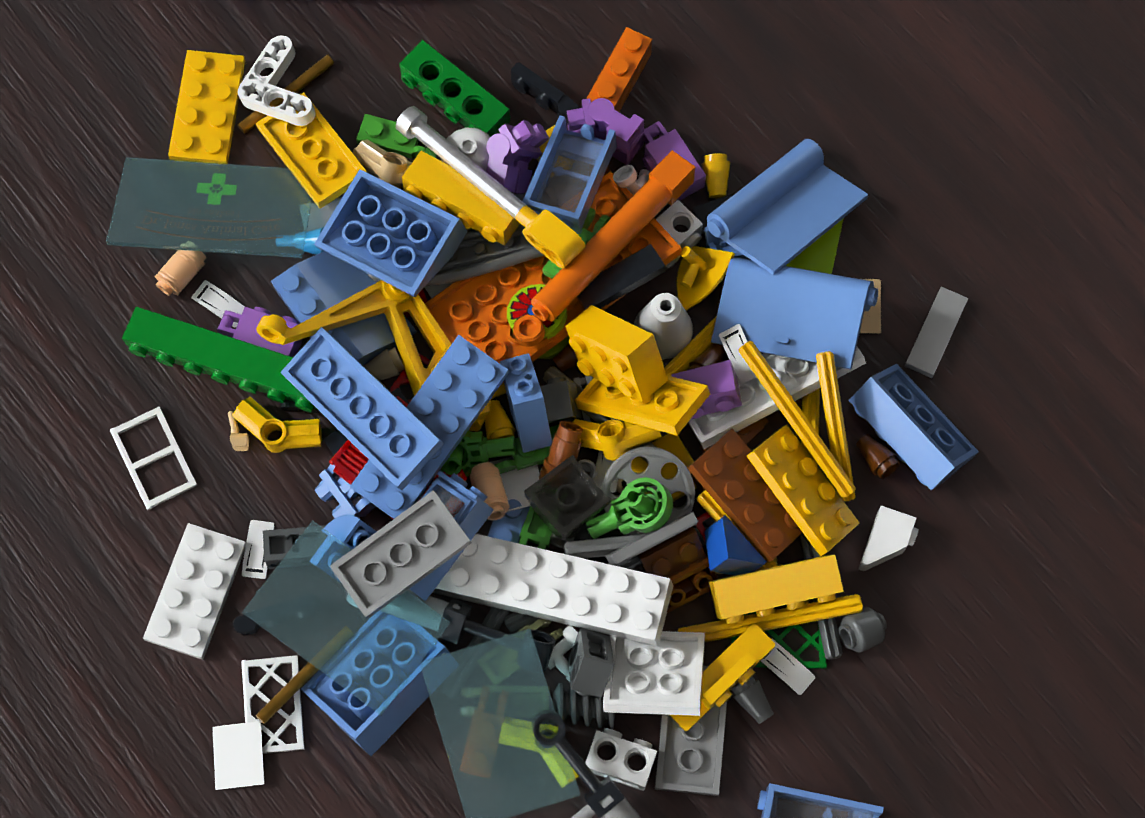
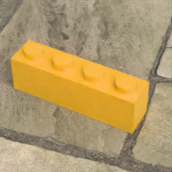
(450, 191)
(776, 587)

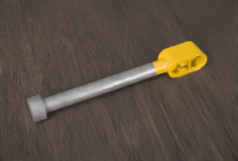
(542, 231)

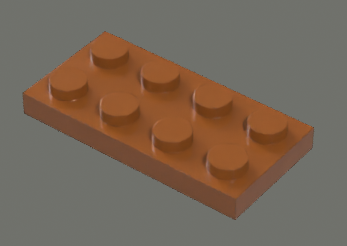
(745, 495)

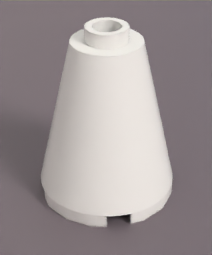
(668, 322)

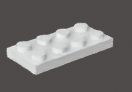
(195, 591)

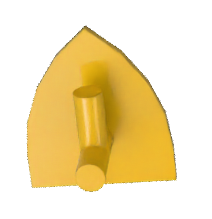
(700, 273)

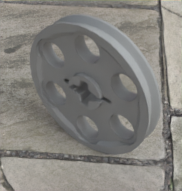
(656, 459)

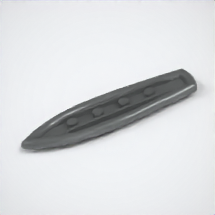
(479, 256)

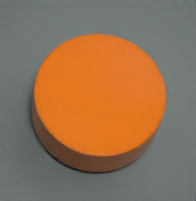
(529, 330)

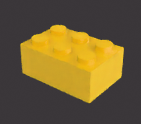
(617, 353)

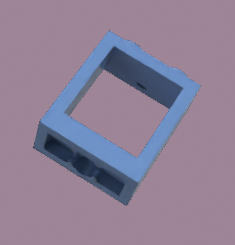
(526, 403)

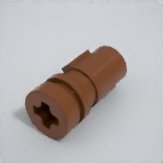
(564, 444)

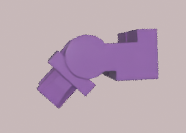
(603, 117)
(511, 153)

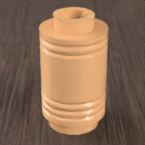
(179, 271)
(488, 480)

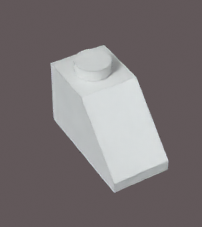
(888, 537)

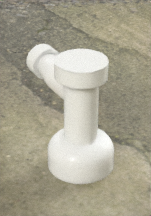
(626, 178)
(557, 658)

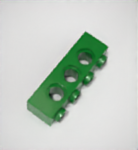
(426, 61)

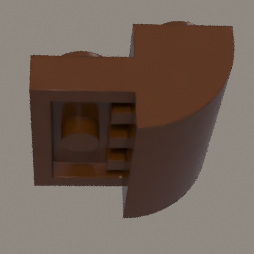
(684, 563)

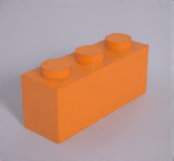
(622, 68)

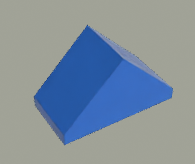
(730, 550)

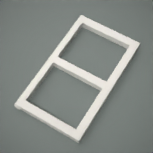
(173, 448)

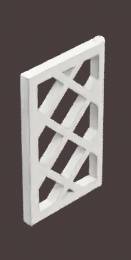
(250, 691)

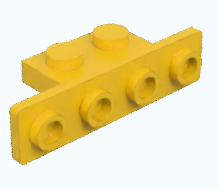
(727, 670)

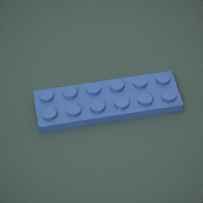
(448, 407)
(362, 408)

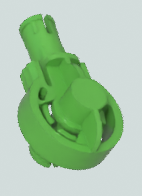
(477, 449)
(635, 509)

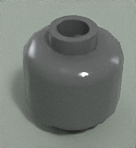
(862, 630)

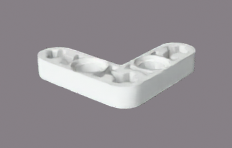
(267, 87)

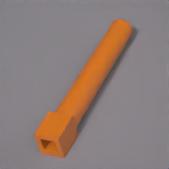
(664, 187)

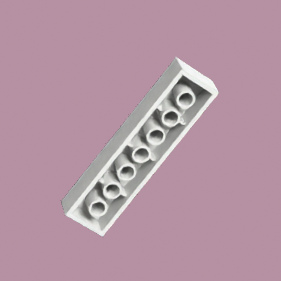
(560, 588)

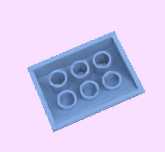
(391, 234)
(324, 282)
(358, 719)

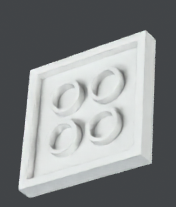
(656, 677)

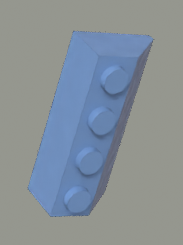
(912, 426)

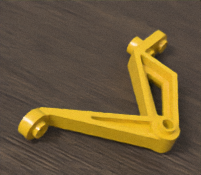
(367, 303)

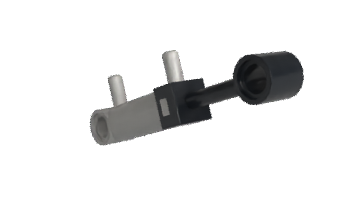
(458, 616)
(604, 796)

